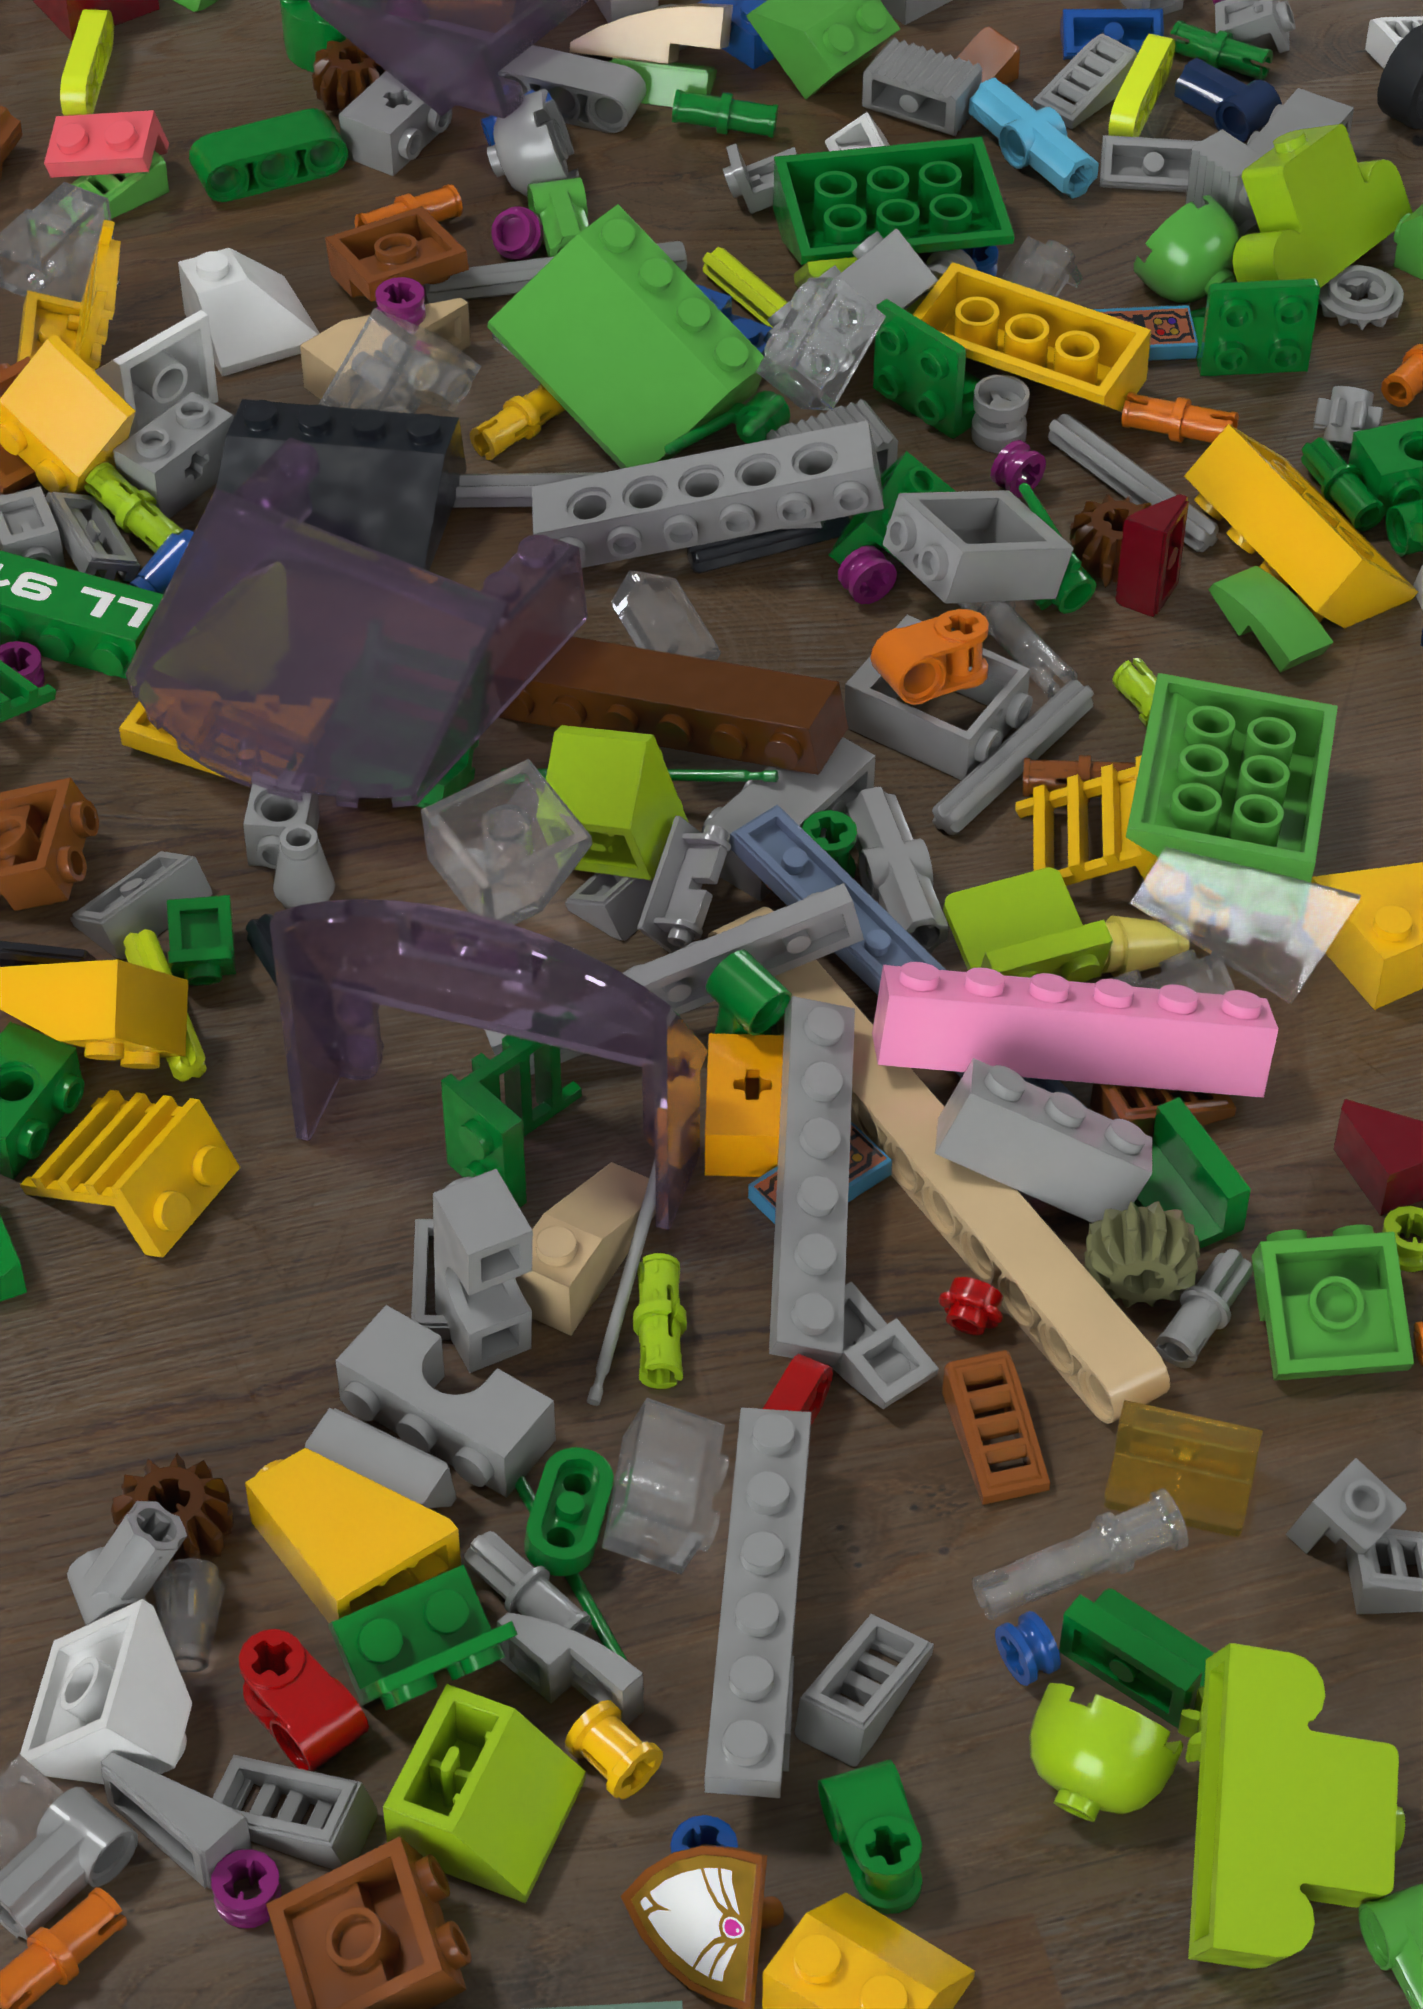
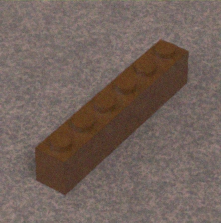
(688, 704)

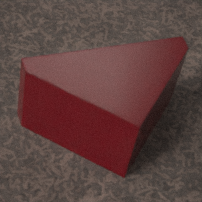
(1382, 1154)

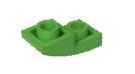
(1277, 617)

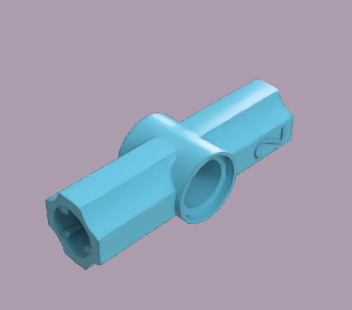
(1033, 138)

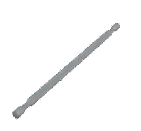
(624, 1291)

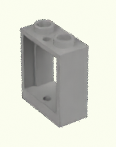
(977, 546)
(877, 714)

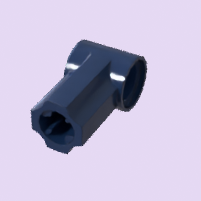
(1231, 104)

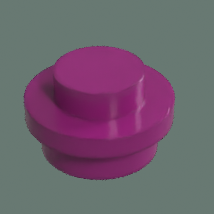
(517, 233)

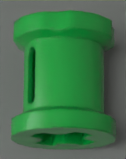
(838, 839)

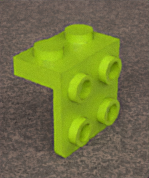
(1027, 928)

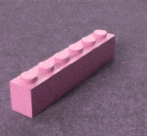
(1075, 1029)

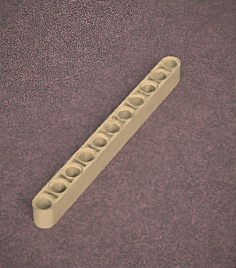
(991, 1225)

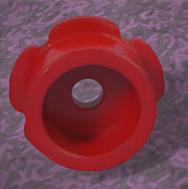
(972, 1305)

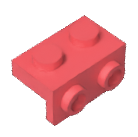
(104, 144)

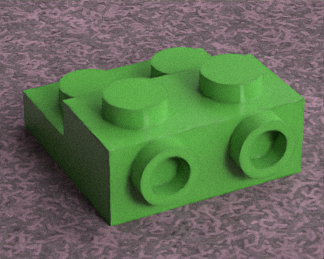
(1332, 1303)

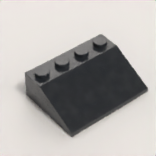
(380, 475)

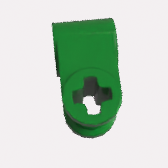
(875, 1834)

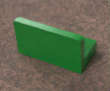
(1194, 1176)
(1135, 1653)

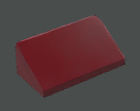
(1151, 555)

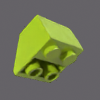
(618, 794)
(483, 1794)

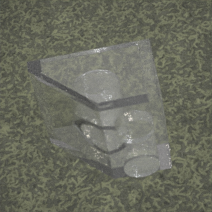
(505, 843)

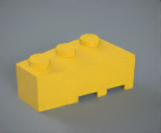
(1383, 935)

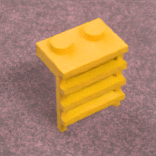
(76, 323)
(1117, 800)
(145, 1160)

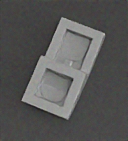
(878, 1356)
(557, 1657)

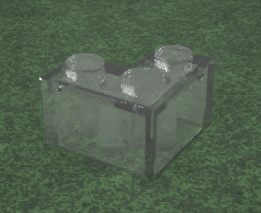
(53, 244)
(399, 367)

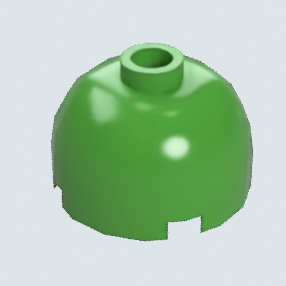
(1190, 252)

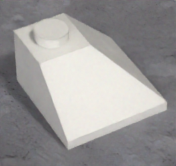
(249, 309)
(165, 370)
(109, 1693)

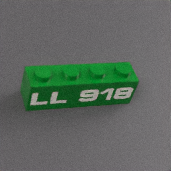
(73, 614)

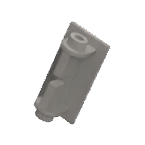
(675, 901)

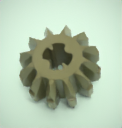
(1142, 1253)

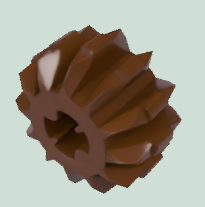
(343, 74)
(1098, 536)
(185, 1493)

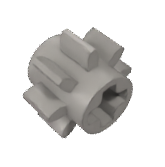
(1346, 413)

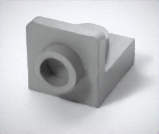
(1256, 18)
(29, 527)
(1349, 1508)

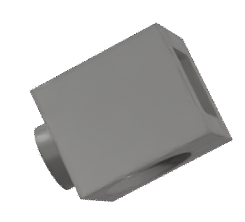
(266, 819)

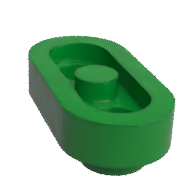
(566, 1516)

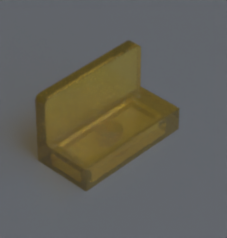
(1194, 1458)

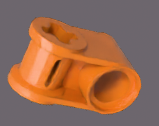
(932, 660)

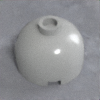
(532, 144)

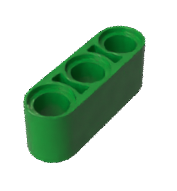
(268, 155)

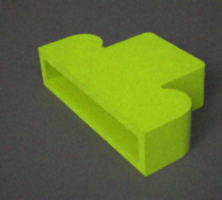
(1316, 207)
(1282, 1811)

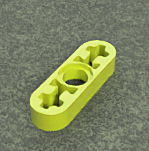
(87, 62)
(1142, 86)

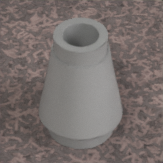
(302, 868)

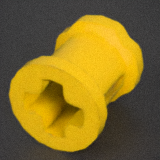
(613, 1749)

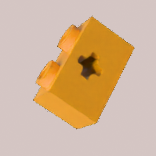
(743, 1104)

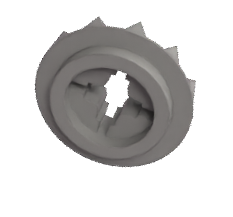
(1340, 296)

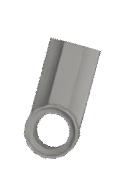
(129, 1562)
(74, 1847)

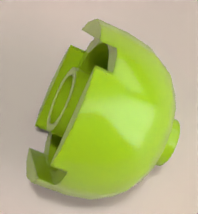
(1099, 1754)

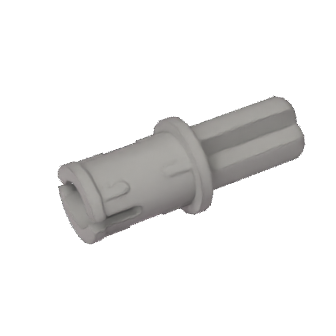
(1204, 1309)
(521, 1585)

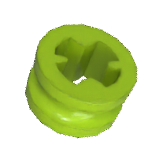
(1407, 1220)

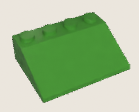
(627, 342)
(1233, 775)

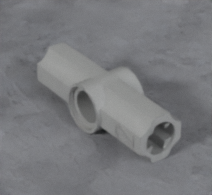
(896, 867)

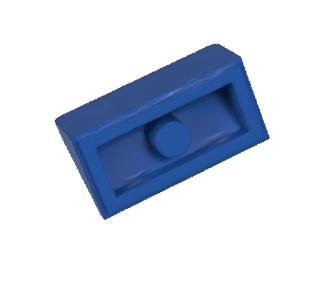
(1123, 25)

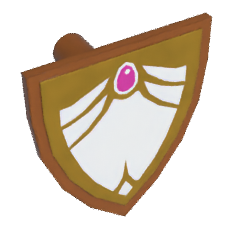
(705, 1918)

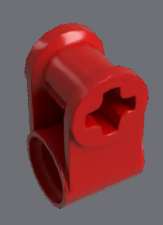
(298, 1699)

